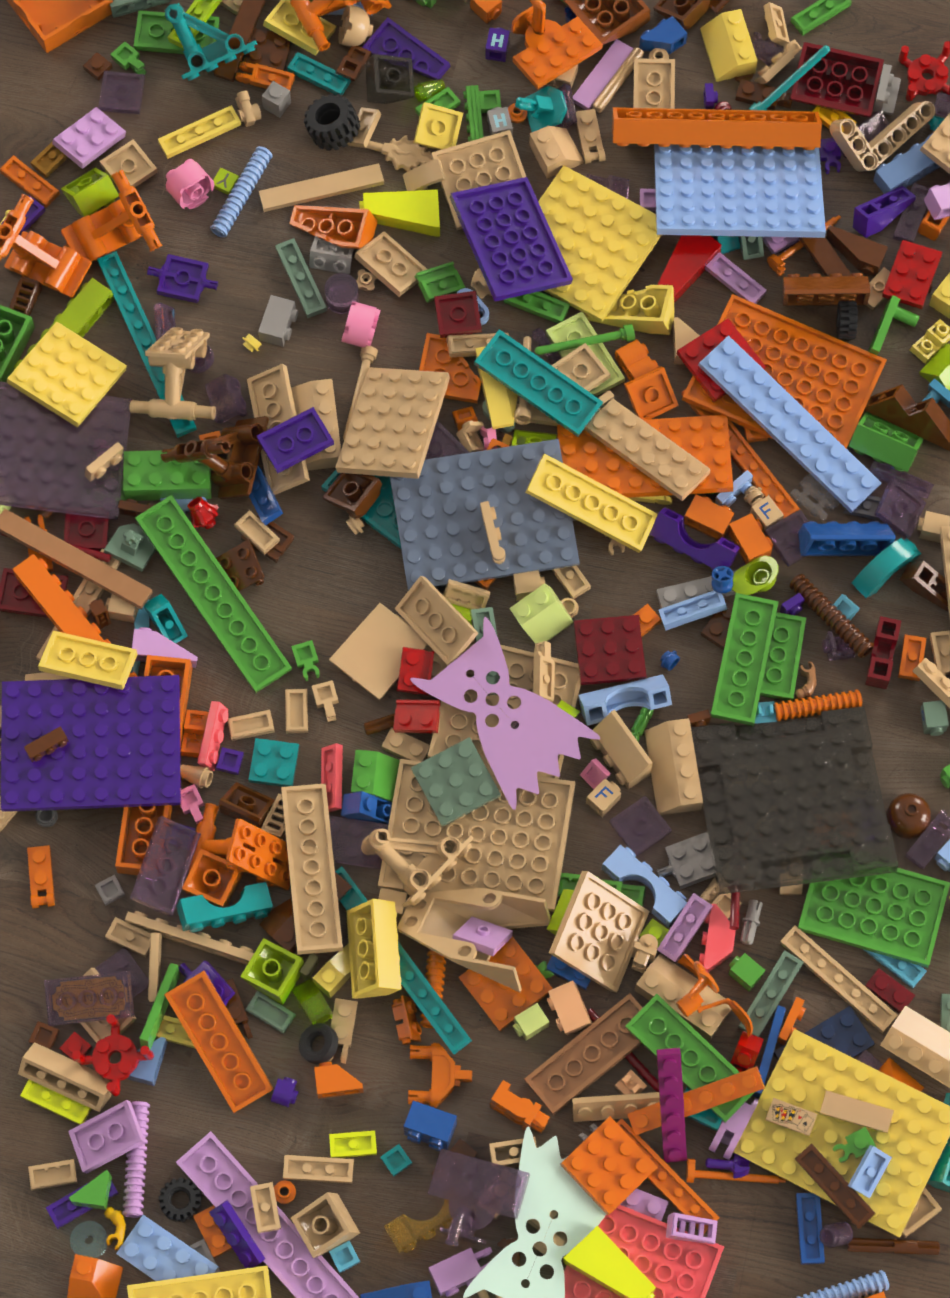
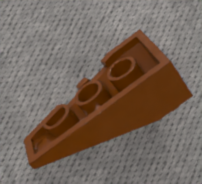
(280, 920)

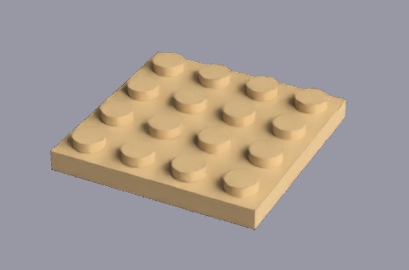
(478, 165)
(599, 931)

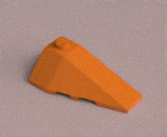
(336, 225)

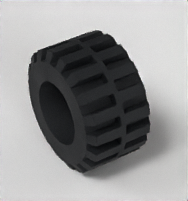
(337, 133)

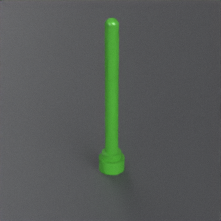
(626, 333)

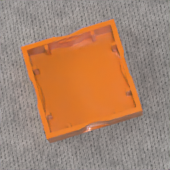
(59, 20)

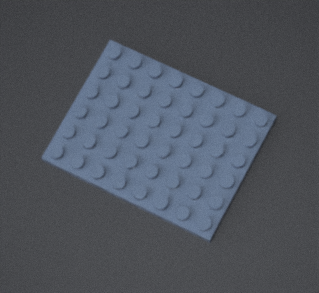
(444, 524)

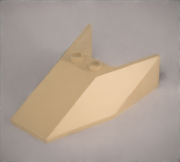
(444, 912)

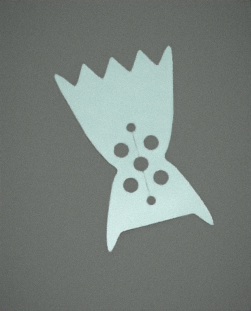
(546, 1190)

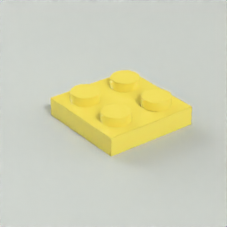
(437, 127)

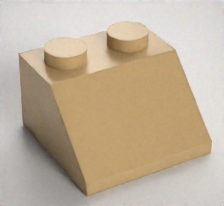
(553, 149)
(325, 1224)

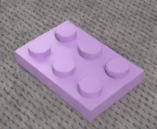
(89, 137)
(106, 1136)

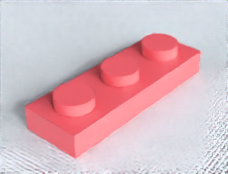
(213, 735)
(332, 774)

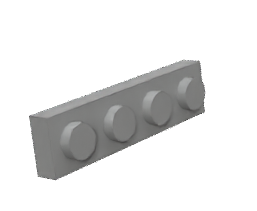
(684, 591)

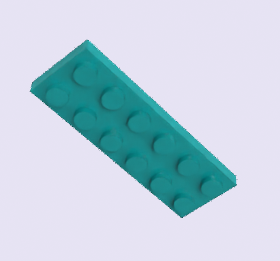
(538, 383)

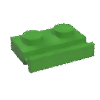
(439, 281)

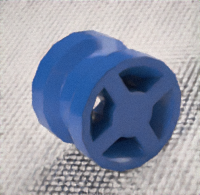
(722, 579)

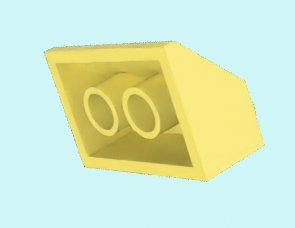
(729, 46)

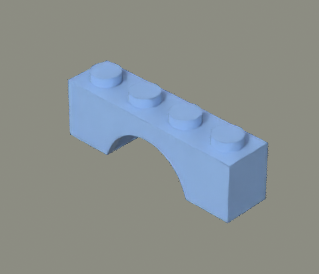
(647, 693)
(624, 867)

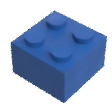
(430, 1126)

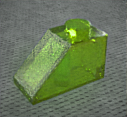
(312, 1002)

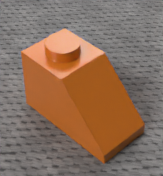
(487, 9)
(335, 1081)

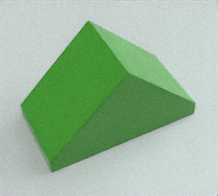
(95, 1193)

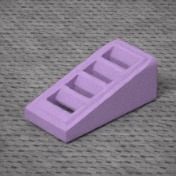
(692, 1220)

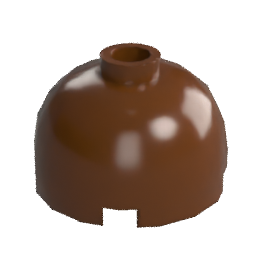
(908, 815)

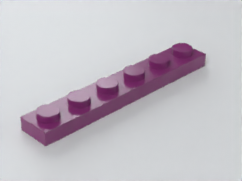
(671, 1104)

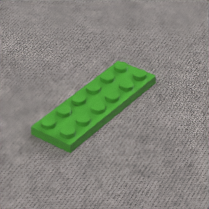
(744, 659)
(663, 1028)

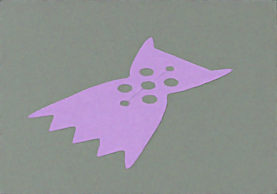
(511, 752)

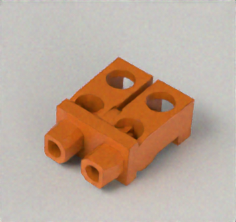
(518, 1109)

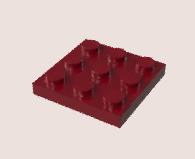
(609, 649)

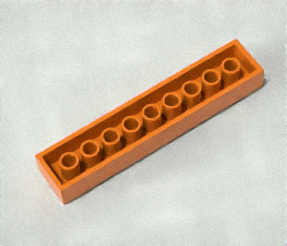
(716, 127)
(140, 821)

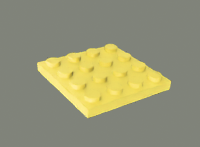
(66, 374)

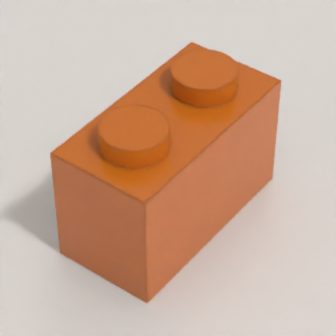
(708, 517)
(749, 536)

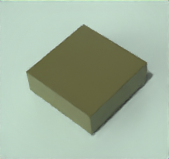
(309, 966)

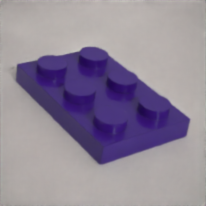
(295, 440)

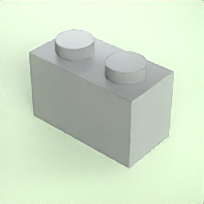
(277, 321)

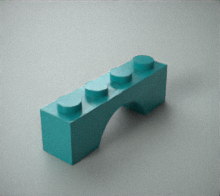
(197, 912)

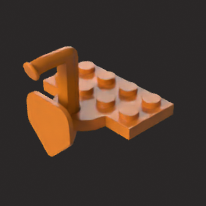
(550, 46)

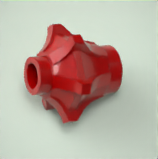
(202, 513)

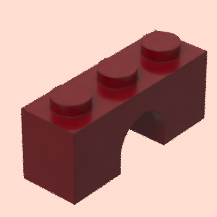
(883, 651)

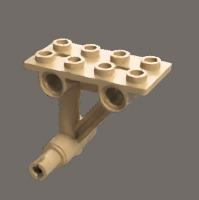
(175, 354)
(427, 871)

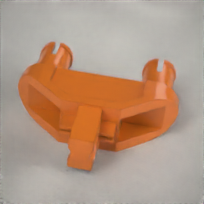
(444, 1075)

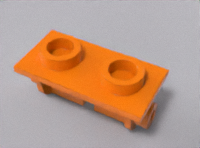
(405, 1010)

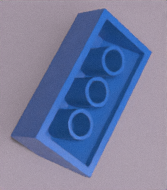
(844, 539)

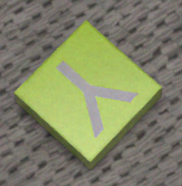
(225, 181)

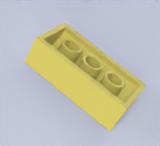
(373, 949)

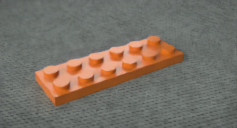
(219, 1041)

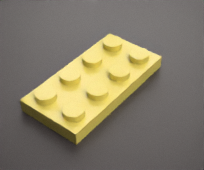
(88, 660)

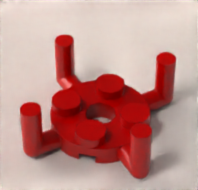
(922, 65)
(105, 1048)

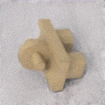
(644, 952)

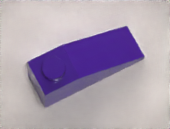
(881, 211)

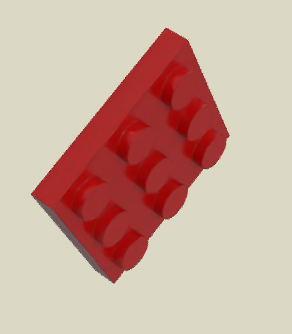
(700, 347)

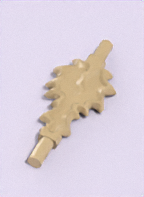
(402, 153)

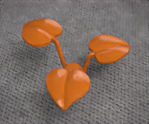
(692, 1000)

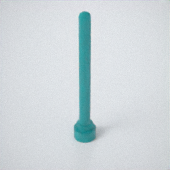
(791, 80)

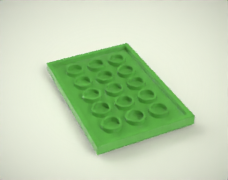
(879, 913)

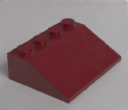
(839, 81)

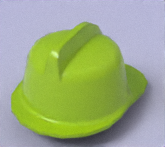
(756, 576)

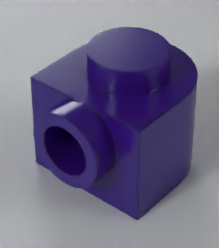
(285, 1092)

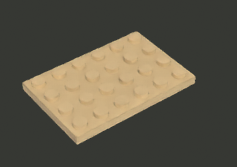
(393, 422)

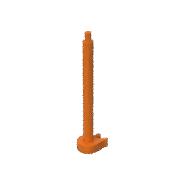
(776, 262)
(691, 1173)

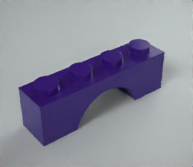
(670, 530)

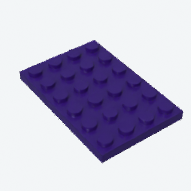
(510, 239)

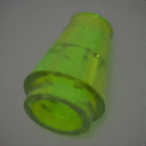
(428, 89)

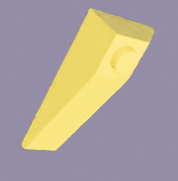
(646, 309)
(499, 399)

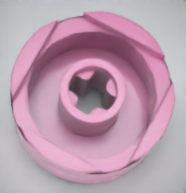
(189, 184)
(360, 325)

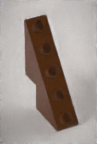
(920, 418)

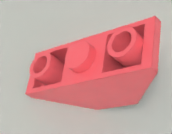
(717, 939)

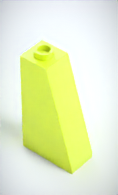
(405, 210)
(608, 1266)

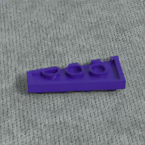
(395, 41)

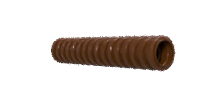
(831, 615)

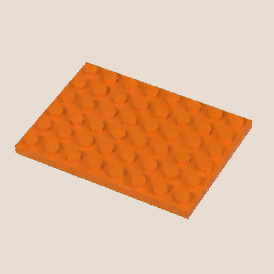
(816, 369)

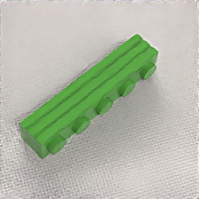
(473, 108)

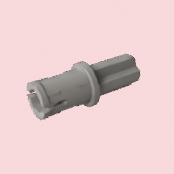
(751, 922)

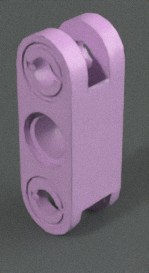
(732, 1130)

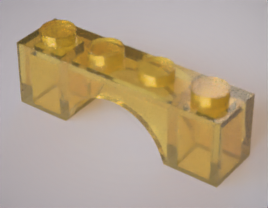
(406, 1231)

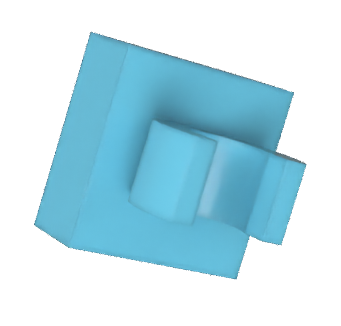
(765, 712)

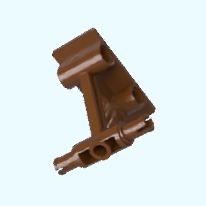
(238, 471)

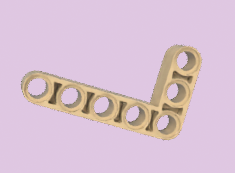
(883, 139)

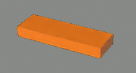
(29, 181)

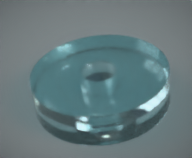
(84, 1230)

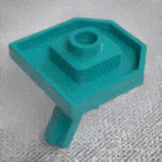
(543, 107)

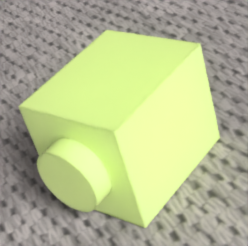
(530, 1022)

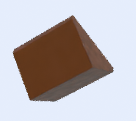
(246, 804)

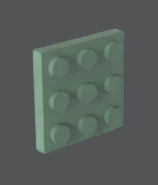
(455, 782)

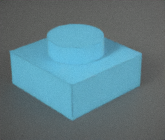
(846, 606)
(344, 1256)

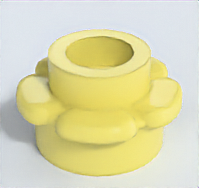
(251, 343)

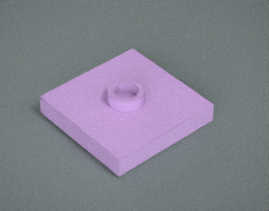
(484, 935)

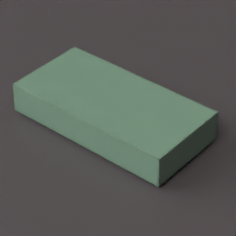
(270, 1012)

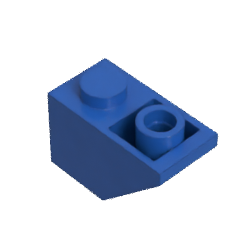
(666, 35)
(366, 807)

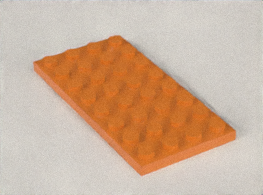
(700, 436)

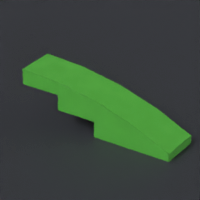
(634, 892)

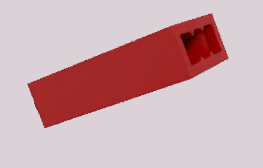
(688, 262)

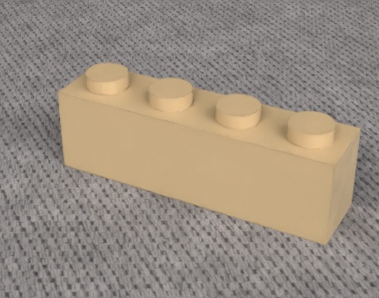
(65, 1076)

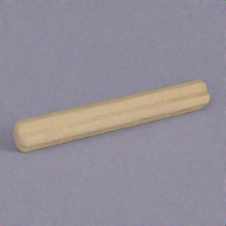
(617, 80)

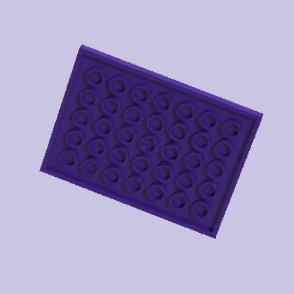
(118, 748)

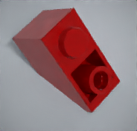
(746, 1052)

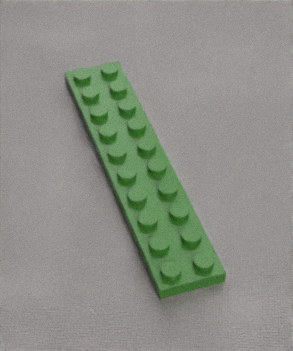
(213, 594)

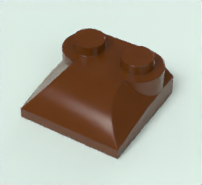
(684, 11)
(354, 493)

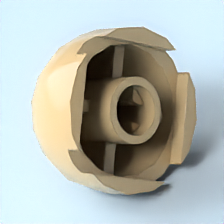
(355, 26)

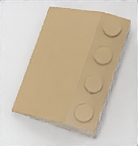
(321, 397)

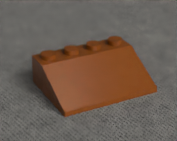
(611, 18)
(825, 290)

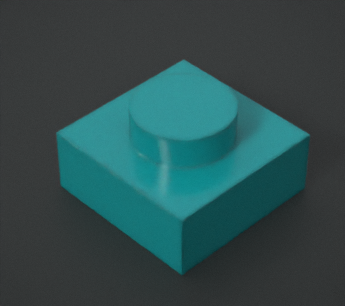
(396, 1160)

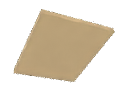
(375, 650)

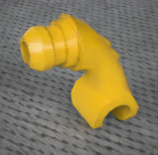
(119, 1221)

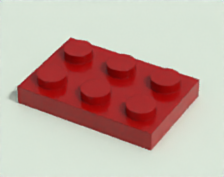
(912, 274)

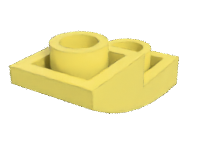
(932, 341)

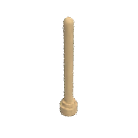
(368, 355)
(523, 414)

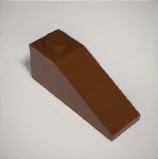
(859, 251)
(926, 582)

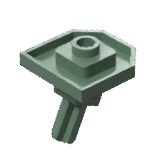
(131, 546)

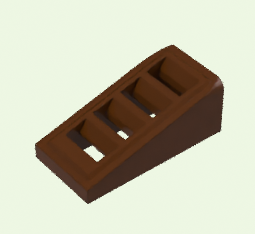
(24, 283)

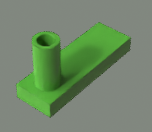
(891, 311)

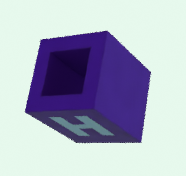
(497, 44)

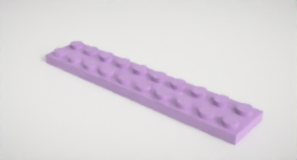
(286, 1254)

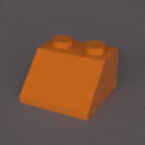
(212, 879)

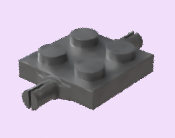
(689, 861)

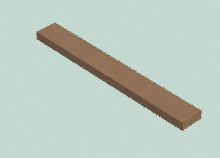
(74, 559)

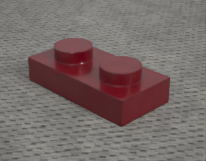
(889, 991)

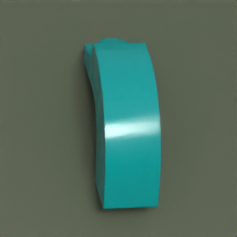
(885, 565)

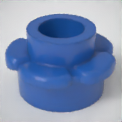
(669, 660)

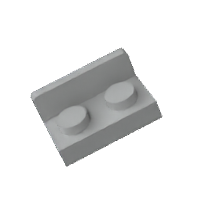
(887, 91)
(330, 257)

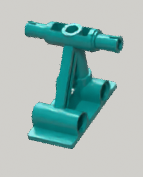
(211, 53)

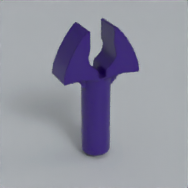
(733, 1165)

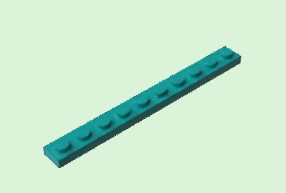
(138, 327)
(417, 984)

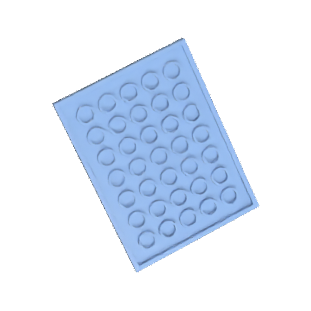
(738, 191)

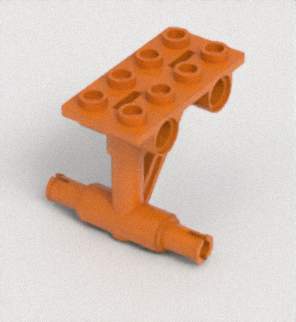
(309, 14)
(114, 225)
(36, 257)
(247, 850)

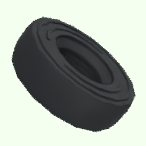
(309, 1035)

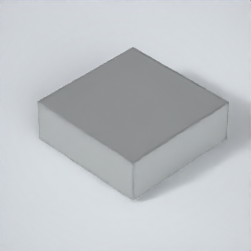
(110, 890)

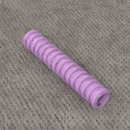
(136, 1166)

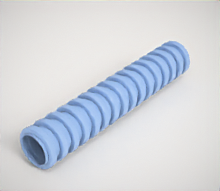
(241, 192)
(855, 1288)

